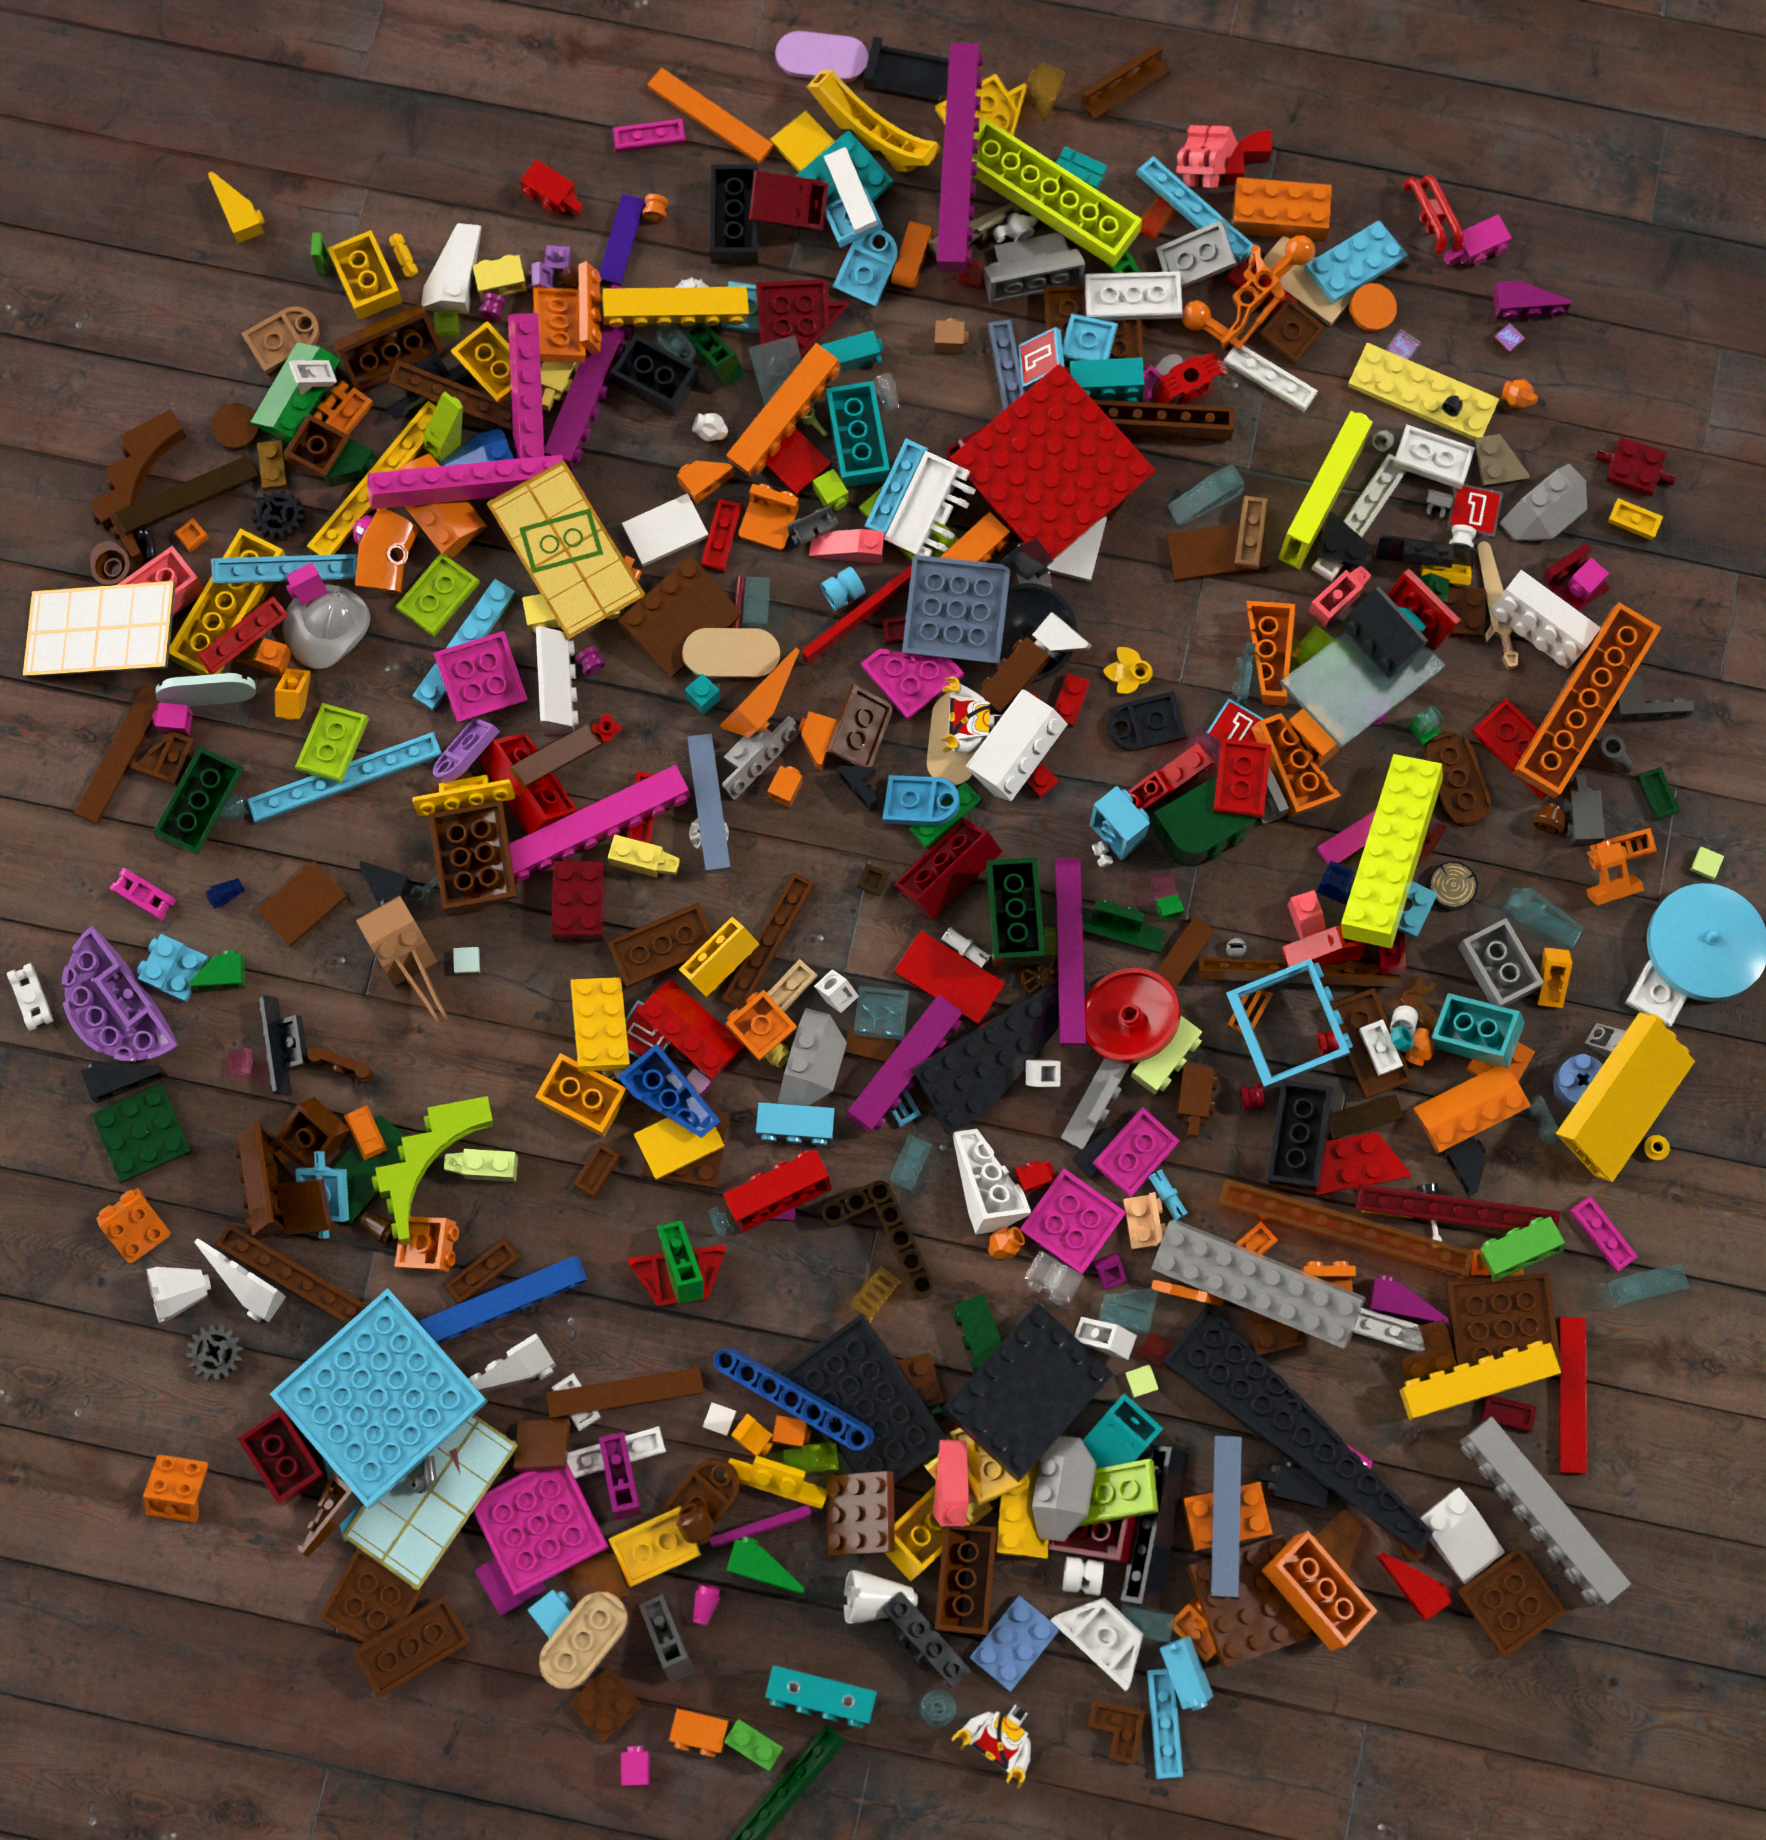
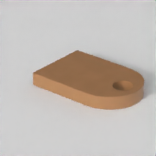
(277, 335)

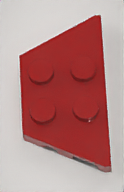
(1360, 1160)
(656, 1280)

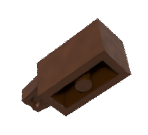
(1195, 1096)

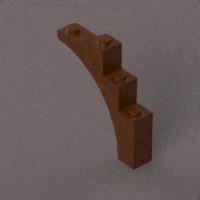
(142, 450)

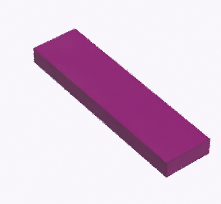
(761, 1527)

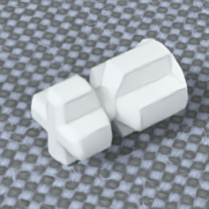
(1100, 849)

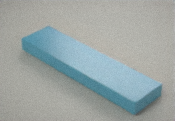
(895, 486)
(1164, 1724)

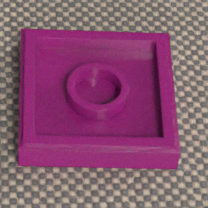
(499, 1590)

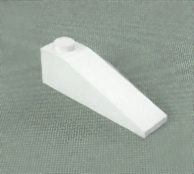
(453, 275)
(988, 1190)

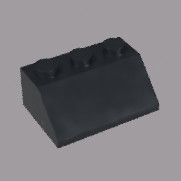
(1384, 632)

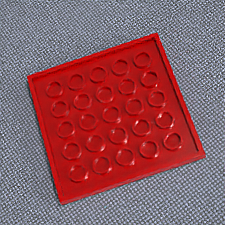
(1053, 463)

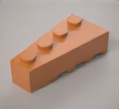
(1273, 633)
(1293, 767)

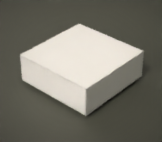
(719, 1419)

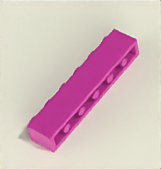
(526, 385)

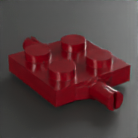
(1636, 466)

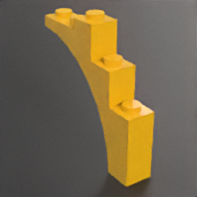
(877, 134)

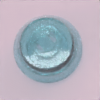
(930, 1712)

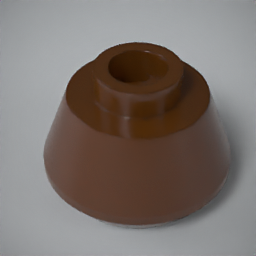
(1550, 819)

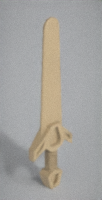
(1493, 591)

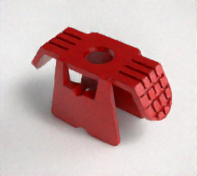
(1175, 381)

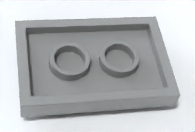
(1198, 254)

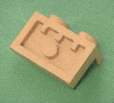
(1144, 1221)

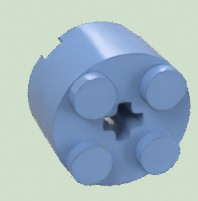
(1569, 1073)

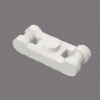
(30, 997)

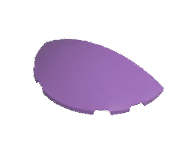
(111, 1004)

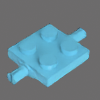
(335, 1185)

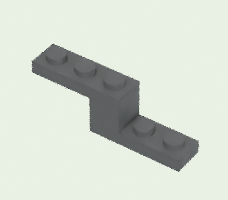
(1632, 707)

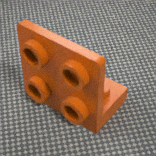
(174, 1488)

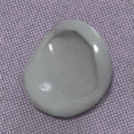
(325, 627)

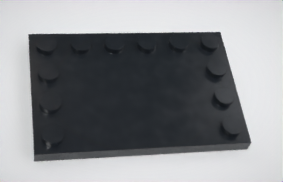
(866, 1382)
(1027, 1392)

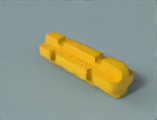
(403, 255)

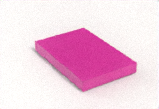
(1135, 1152)

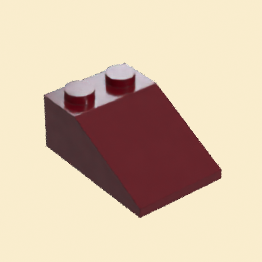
(1100, 1541)

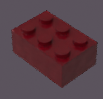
(578, 901)
(282, 1457)

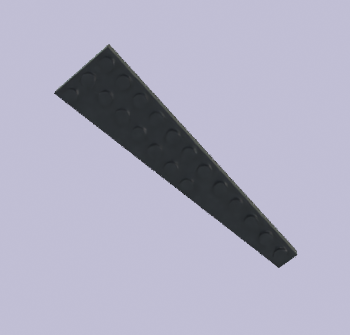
(1244, 1386)

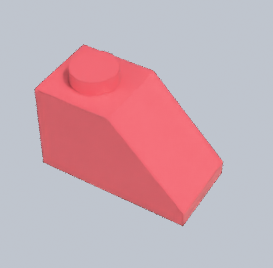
(1306, 914)

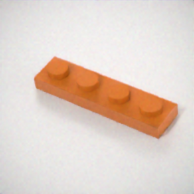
(589, 307)

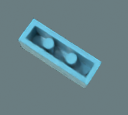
(795, 1123)

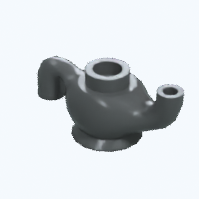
(1612, 750)

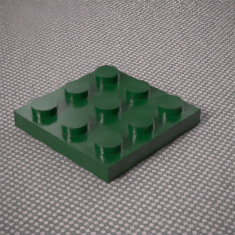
(141, 1133)

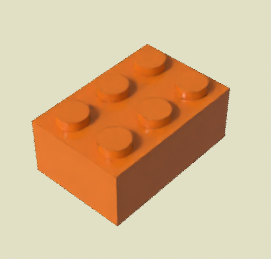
(1253, 1516)

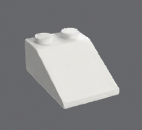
(1461, 1535)

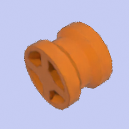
(655, 208)

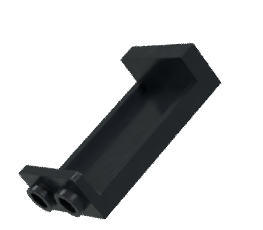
(906, 73)

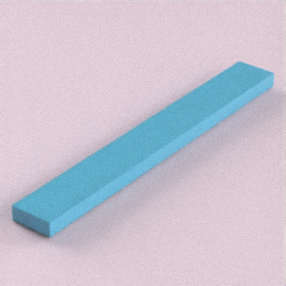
(359, 773)

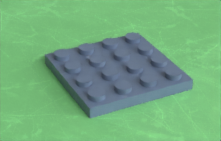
(956, 609)

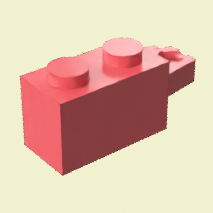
(1339, 596)

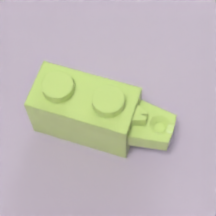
(483, 1165)

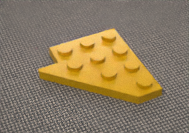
(996, 104)

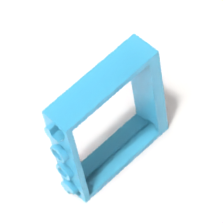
(1324, 995)

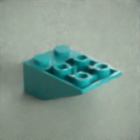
(1121, 1434)

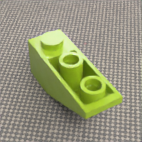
(444, 428)

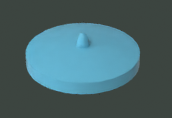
(1707, 942)

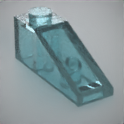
(1207, 495)
(1543, 916)
(1648, 1285)

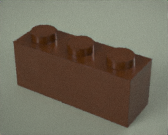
(1014, 674)

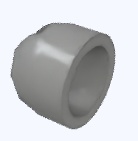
(1380, 437)
(1235, 953)

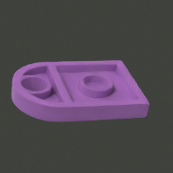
(464, 750)

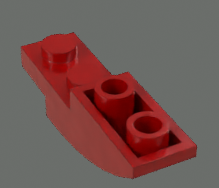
(1171, 778)

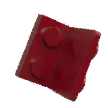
(1560, 573)

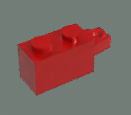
(550, 189)

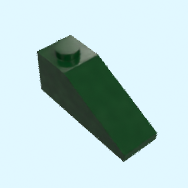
(715, 354)

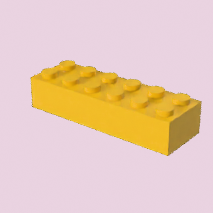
(221, 605)

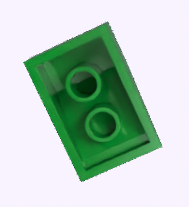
(756, 1564)

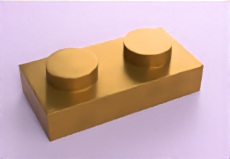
(272, 465)

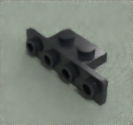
(434, 365)
(1425, 552)
(284, 1044)
(923, 1641)

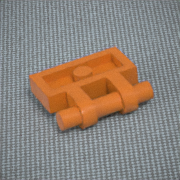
(349, 411)

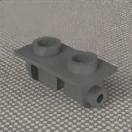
(802, 529)

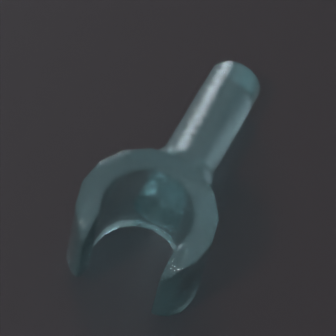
(425, 889)

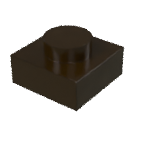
(873, 880)

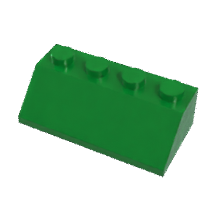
(283, 405)

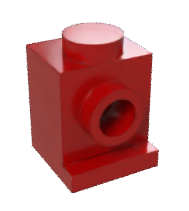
(1035, 1175)

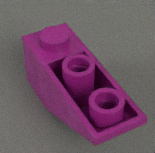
(1522, 299)

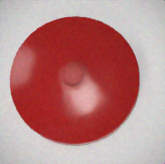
(1131, 1015)

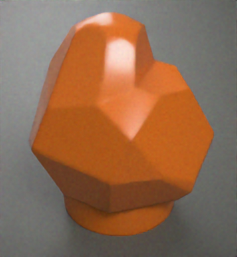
(1519, 394)
(1422, 1048)
(1005, 1243)

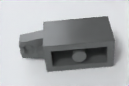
(1584, 814)

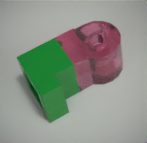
(1166, 896)

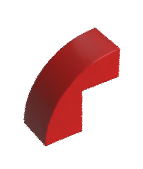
(1252, 148)

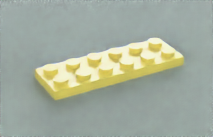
(1421, 391)

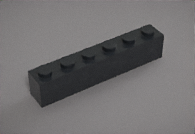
(1155, 1531)

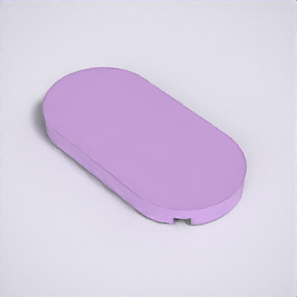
(808, 53)

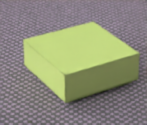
(1707, 863)
(1141, 1381)

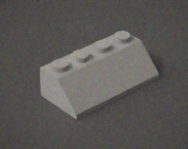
(1031, 275)

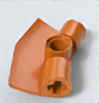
(374, 565)

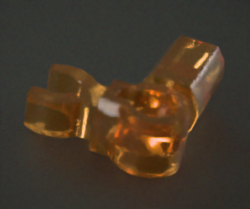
(1412, 998)

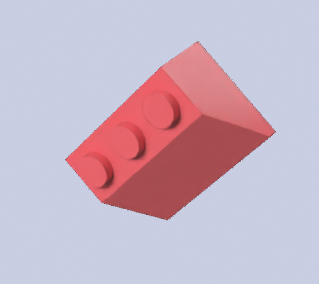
(170, 567)

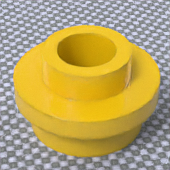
(1651, 1153)

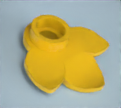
(1125, 671)

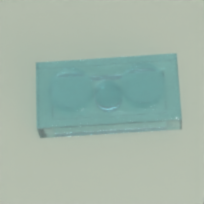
(910, 1162)
(1150, 1622)

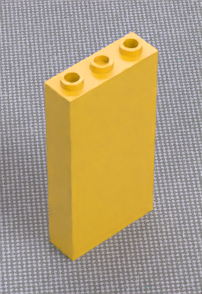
(1626, 1096)

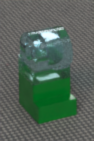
(1426, 724)

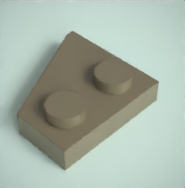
(1498, 461)

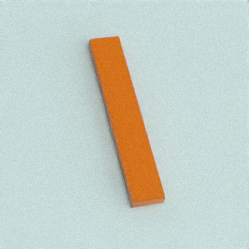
(710, 116)

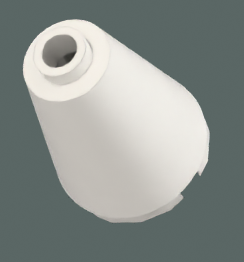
(869, 1594)

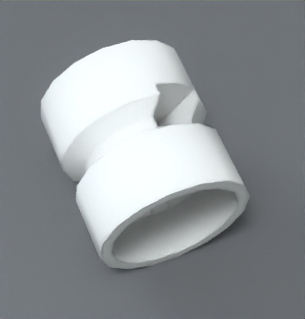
(1083, 1576)

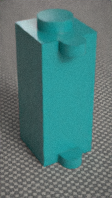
(856, 350)

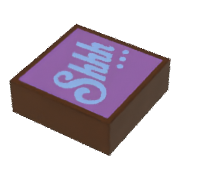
(1508, 338)

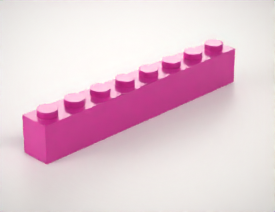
(452, 481)
(598, 822)

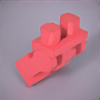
(1205, 154)

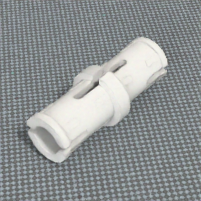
(966, 947)

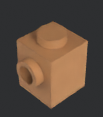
(950, 336)

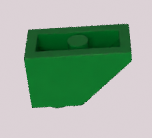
(221, 973)

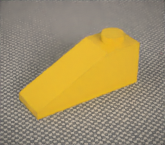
(238, 210)

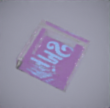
(1403, 345)

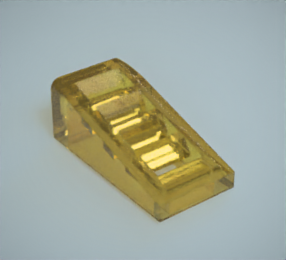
(859, 1308)

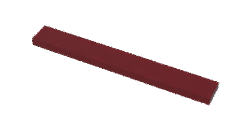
(1448, 1208)

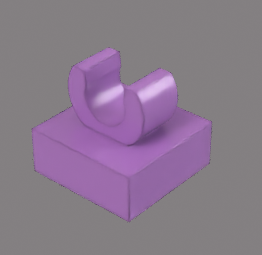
(557, 257)
(541, 276)

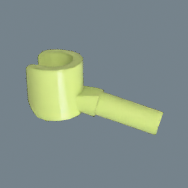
(811, 419)

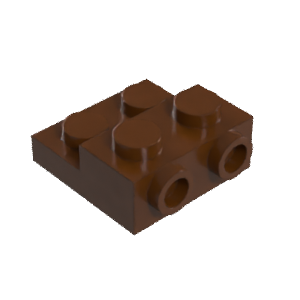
(923, 1377)

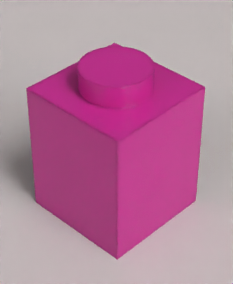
(1587, 579)
(306, 584)
(173, 718)
(635, 1766)

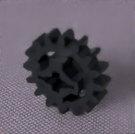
(285, 506)

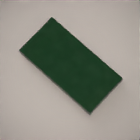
(360, 1172)

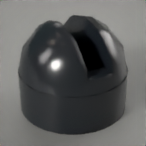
(1452, 405)

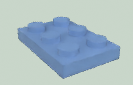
(1014, 1643)

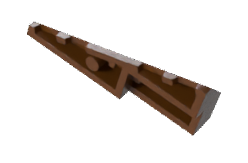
(335, 1506)

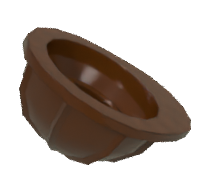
(109, 563)

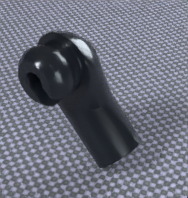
(149, 543)

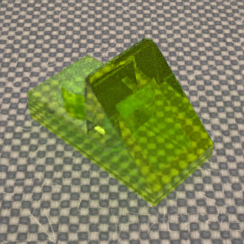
(813, 1458)

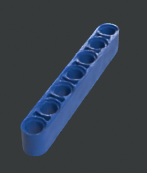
(505, 1300)
(805, 1398)

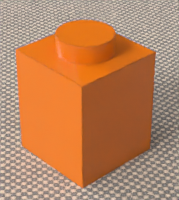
(785, 786)
(791, 1432)

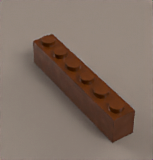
(1170, 420)

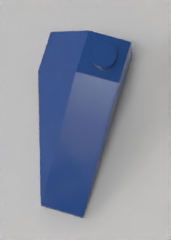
(481, 448)

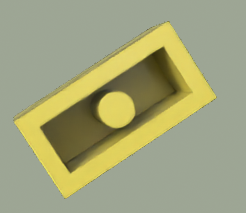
(500, 276)

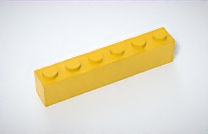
(674, 306)
(1480, 1380)

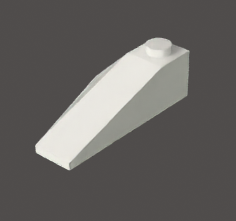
(249, 1289)
(524, 1363)

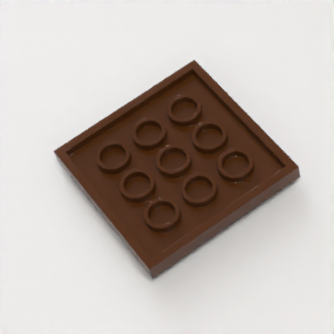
(1068, 300)
(1500, 1316)
(1259, 1617)

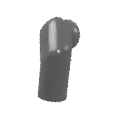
(426, 1478)

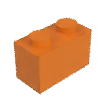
(698, 1731)

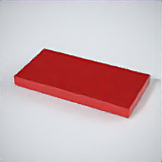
(1507, 736)
(946, 973)

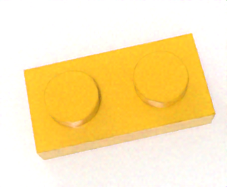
(1635, 519)
(1457, 575)

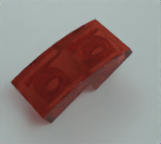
(1432, 839)

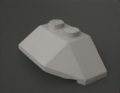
(1548, 507)
(812, 1060)
(1063, 1488)

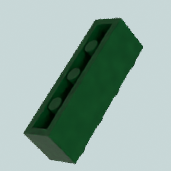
(978, 1328)

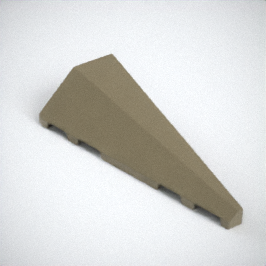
(984, 225)

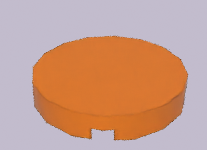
(1372, 307)

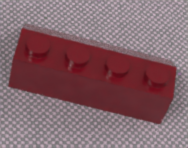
(947, 868)

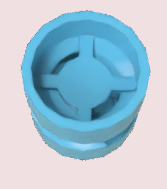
(842, 588)

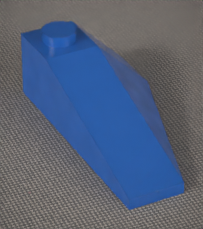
(665, 1088)

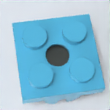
(1416, 909)

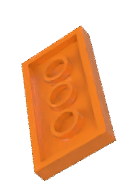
(558, 324)

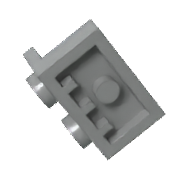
(1275, 803)

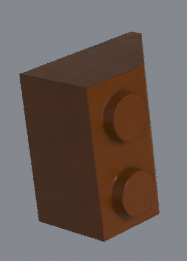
(315, 447)
(314, 1130)

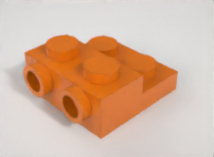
(760, 1025)
(429, 1245)

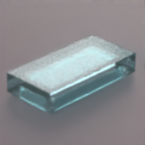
(756, 601)

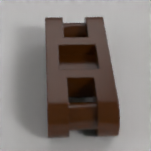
(340, 1063)

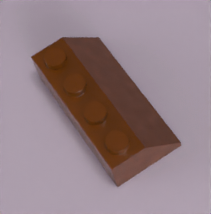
(373, 351)
(965, 1579)

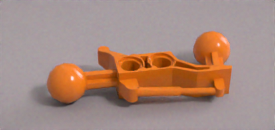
(1197, 314)

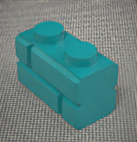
(1083, 167)

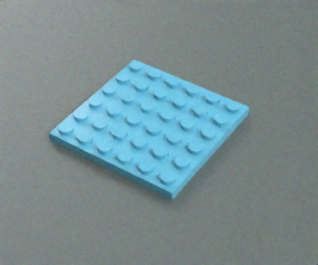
(378, 1398)

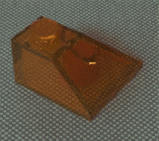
(598, 1574)

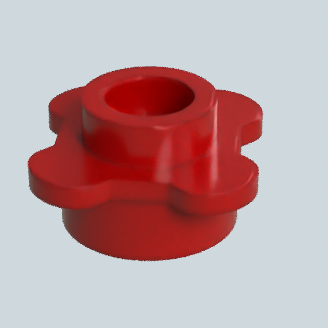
(606, 735)

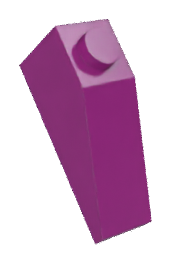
(1400, 1302)
(620, 1476)

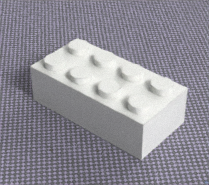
(1544, 619)

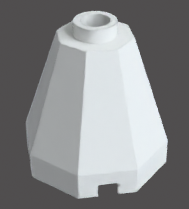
(176, 1290)

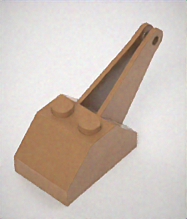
(400, 947)

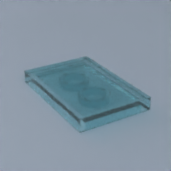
(774, 364)

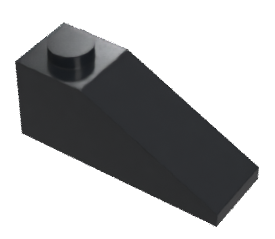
(112, 1079)

